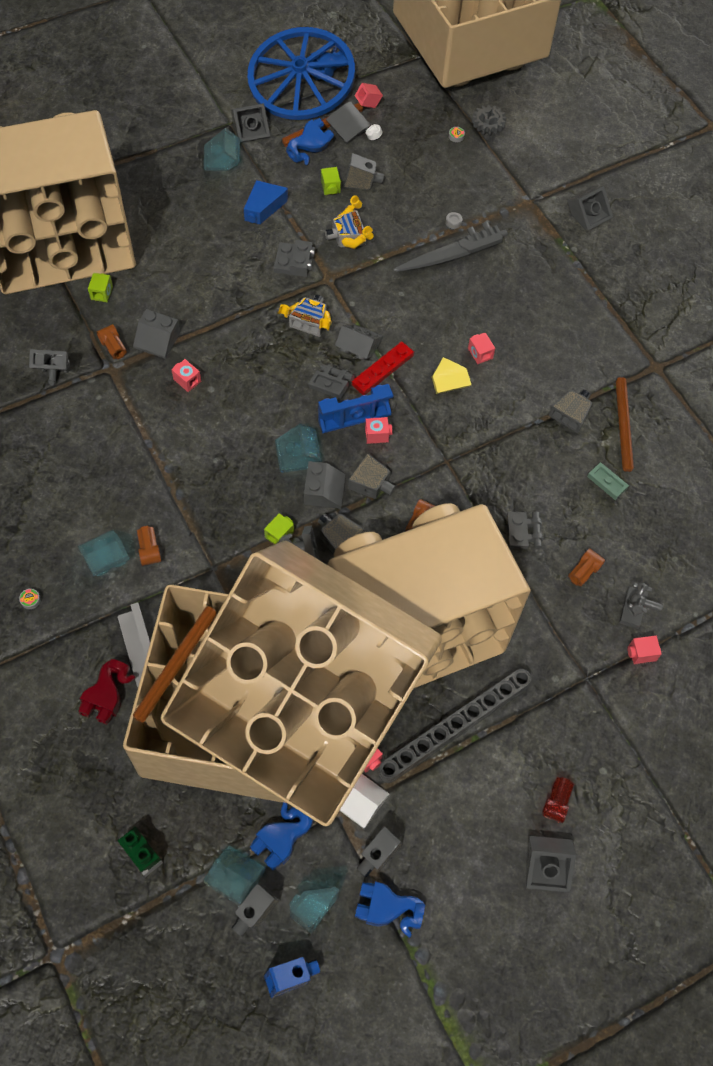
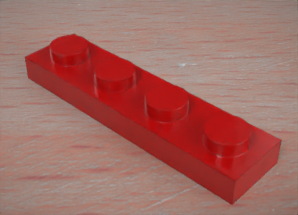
(382, 368)

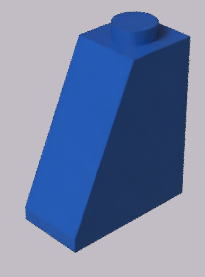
(264, 201)

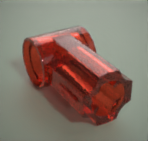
(557, 804)

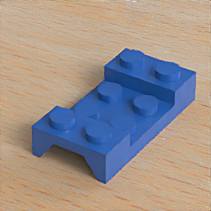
(355, 411)

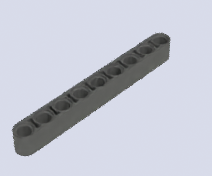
(450, 733)

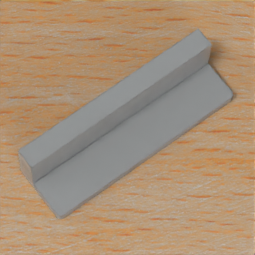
(135, 639)

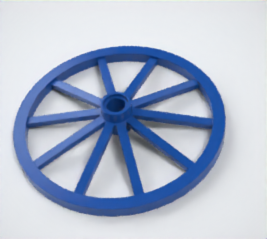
(301, 68)

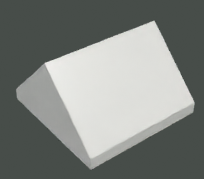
(364, 801)

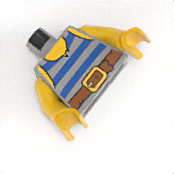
(349, 228)
(308, 315)

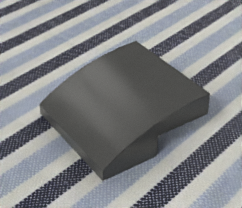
(348, 122)

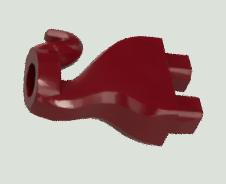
(104, 693)

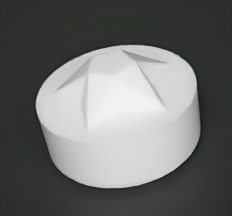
(374, 132)

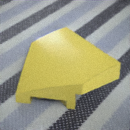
(450, 377)

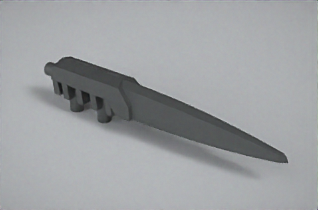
(468, 245)

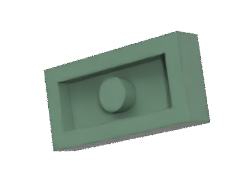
(608, 481)

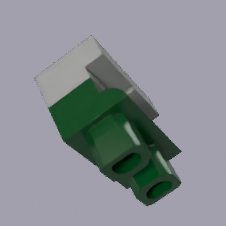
(140, 851)

